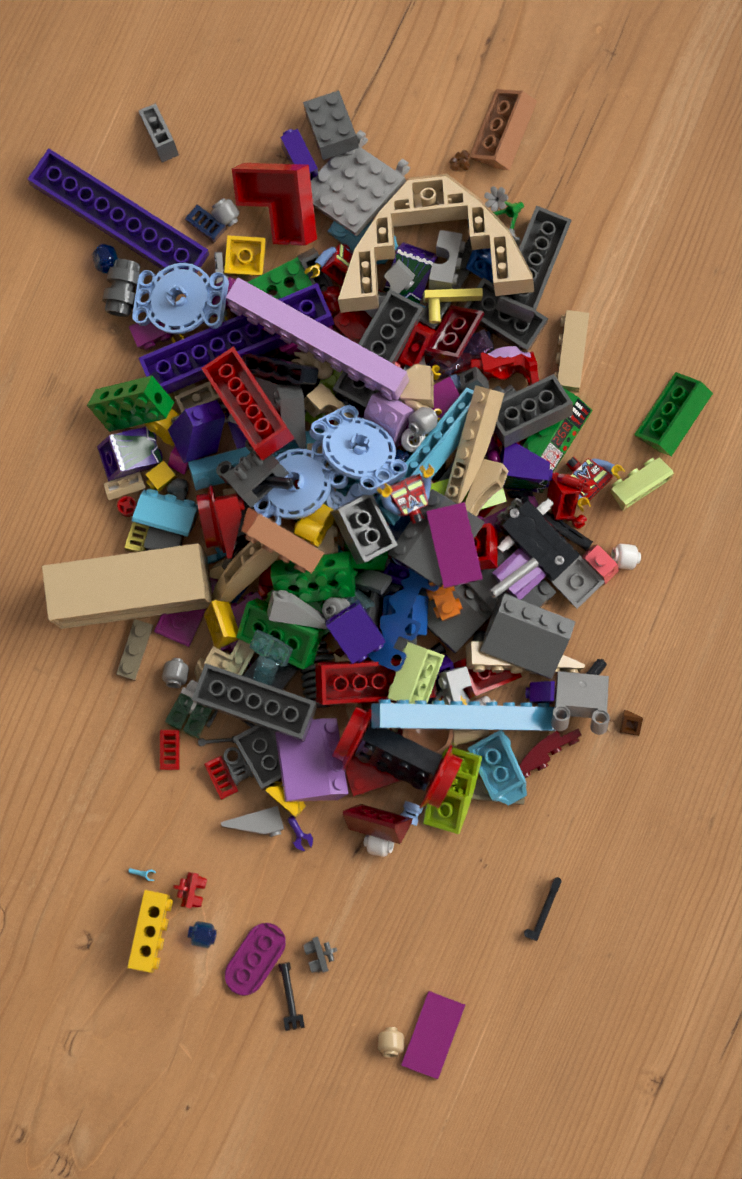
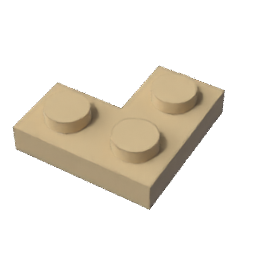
(235, 662)

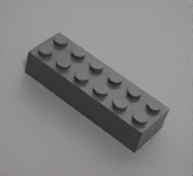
(540, 251)
(384, 337)
(254, 702)

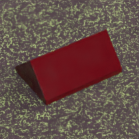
(454, 334)
(377, 822)

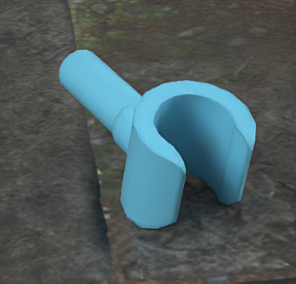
(141, 873)

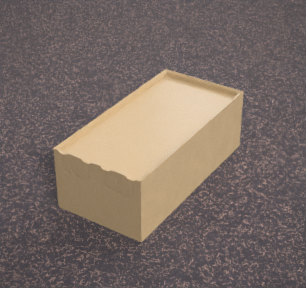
(127, 586)

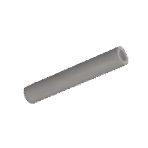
(513, 578)

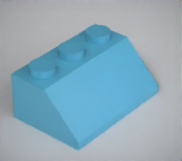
(166, 512)

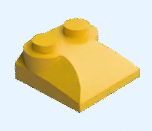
(245, 255)
(277, 793)

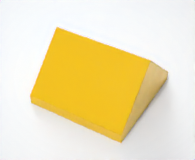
(221, 623)

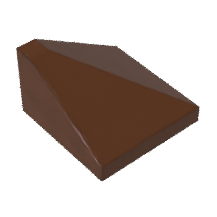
(631, 723)

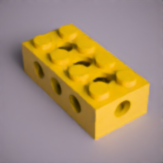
(141, 939)

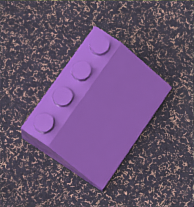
(308, 766)

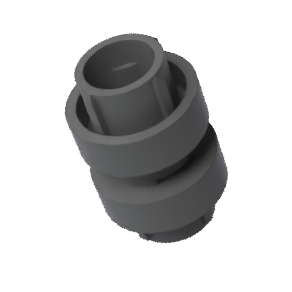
(120, 296)

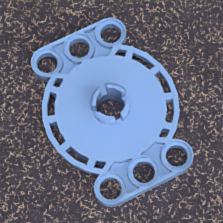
(187, 312)
(370, 450)
(314, 485)

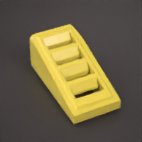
(135, 548)

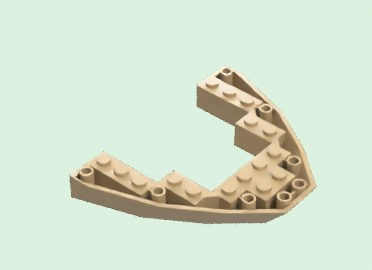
(430, 201)

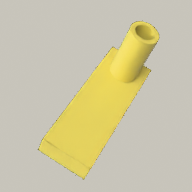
(434, 298)

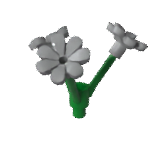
(497, 200)

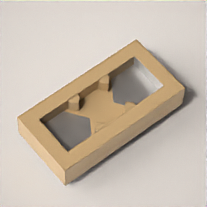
(124, 486)

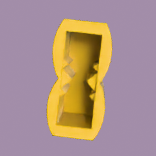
(315, 526)

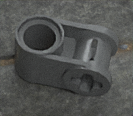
(237, 766)

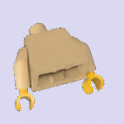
(420, 388)

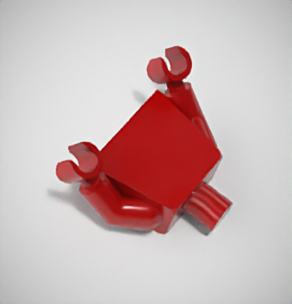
(564, 495)

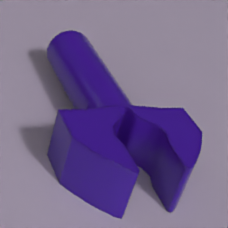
(299, 834)

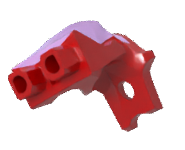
(505, 362)

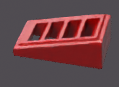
(176, 733)
(211, 763)

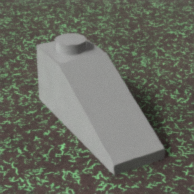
(290, 609)
(260, 822)

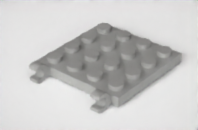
(356, 186)

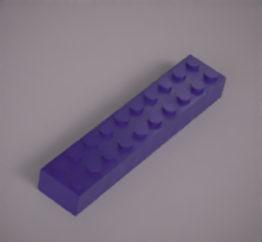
(114, 213)
(182, 361)

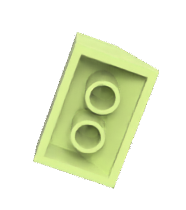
(641, 482)
(416, 675)

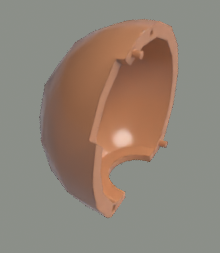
(433, 739)

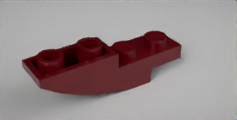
(539, 757)

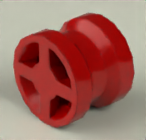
(126, 503)

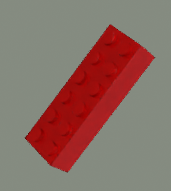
(247, 403)
(355, 682)

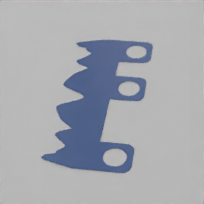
(395, 624)

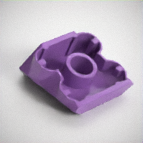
(525, 584)

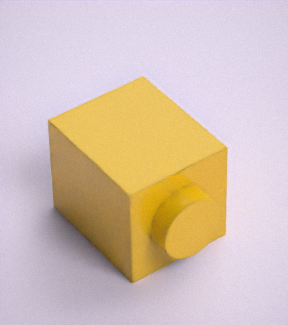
(160, 476)

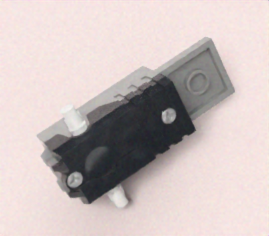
(538, 539)

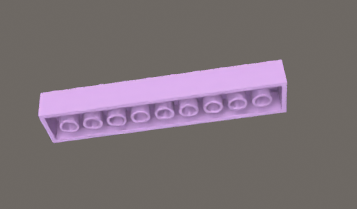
(317, 339)

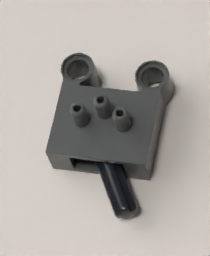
(254, 476)

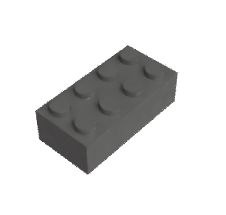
(508, 328)
(532, 410)

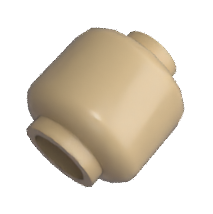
(391, 1042)

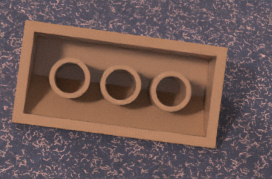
(503, 128)
(280, 540)

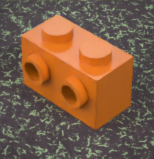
(446, 604)

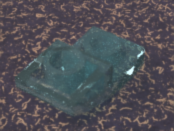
(272, 647)

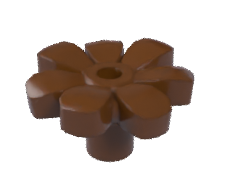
(460, 161)

